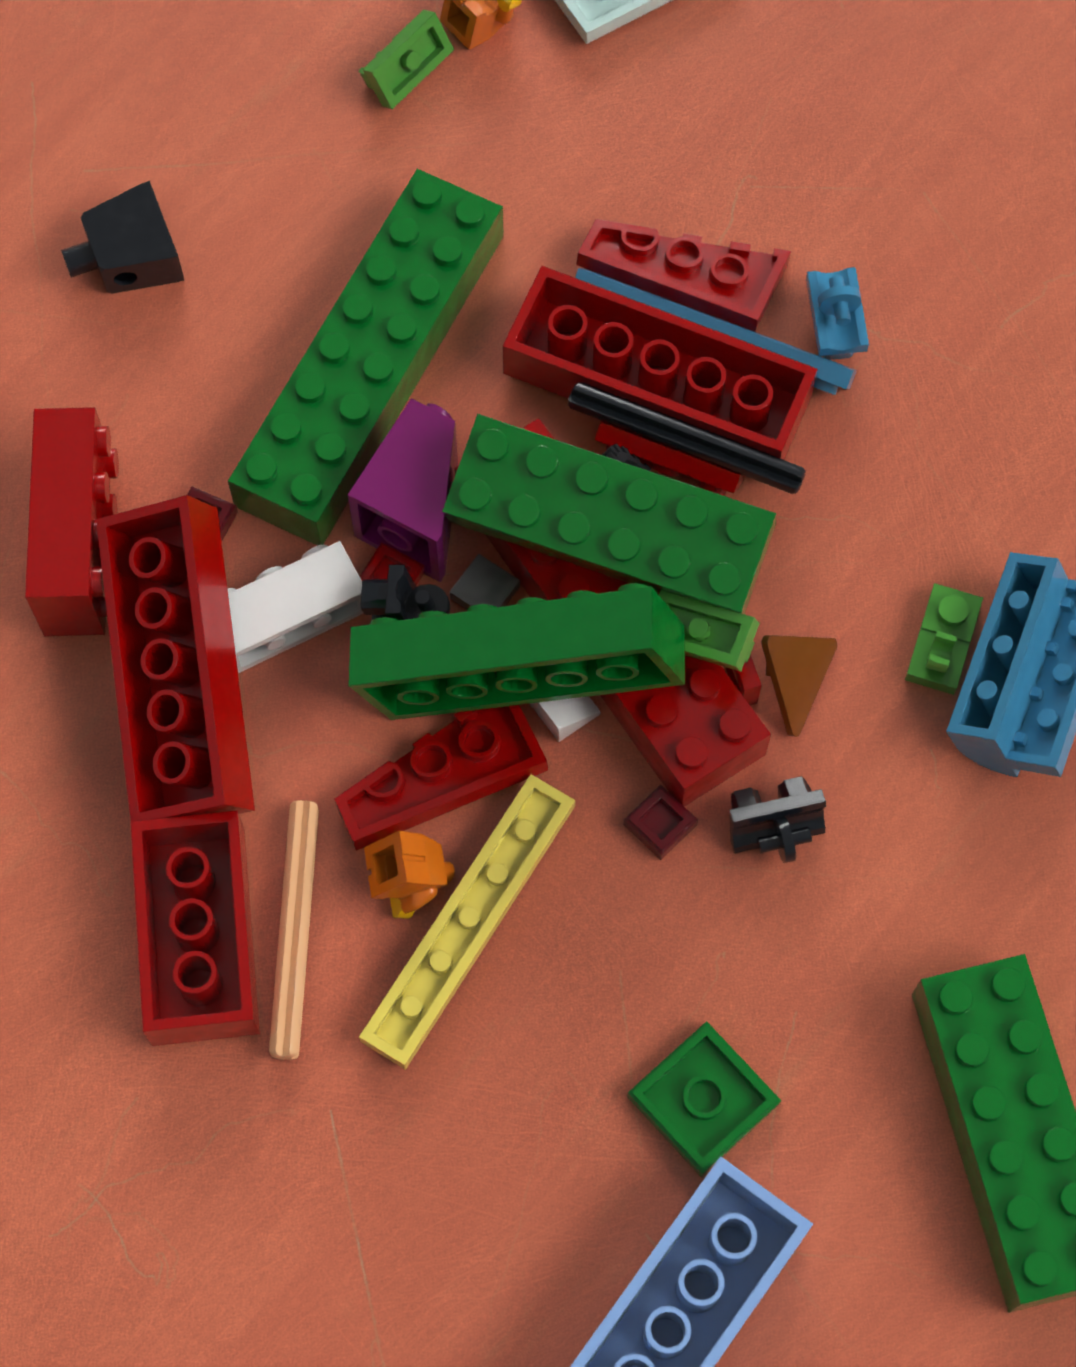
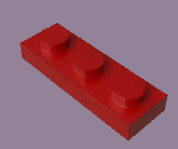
(670, 460)

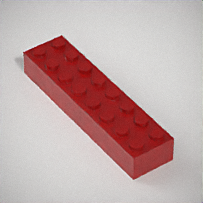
(685, 732)

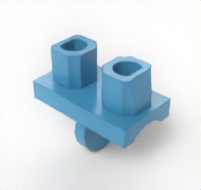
(837, 313)

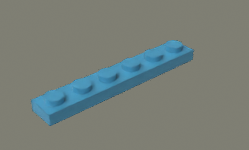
(829, 373)

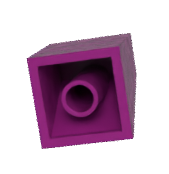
(407, 486)

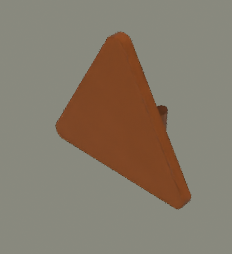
(797, 672)

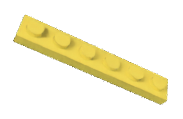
(467, 922)

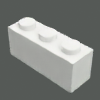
(293, 604)

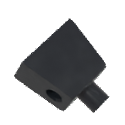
(126, 243)

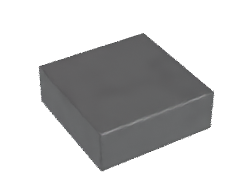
(484, 584)

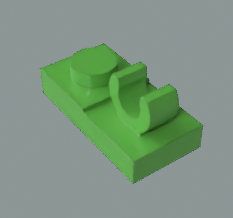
(407, 59)
(713, 631)
(944, 639)

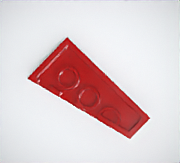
(701, 276)
(443, 772)

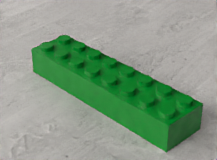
(367, 357)

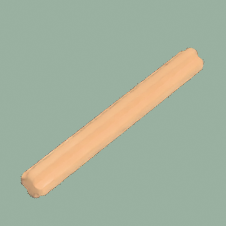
(294, 930)

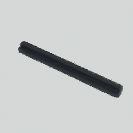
(686, 438)

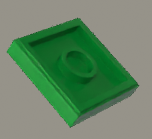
(703, 1098)

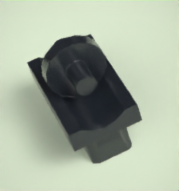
(400, 597)
(777, 822)

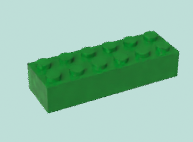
(608, 515)
(518, 653)
(1008, 1121)

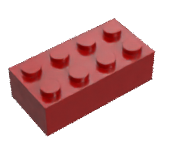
(67, 495)
(194, 928)

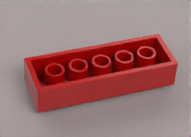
(657, 360)
(174, 661)

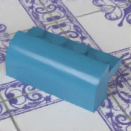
(1022, 677)

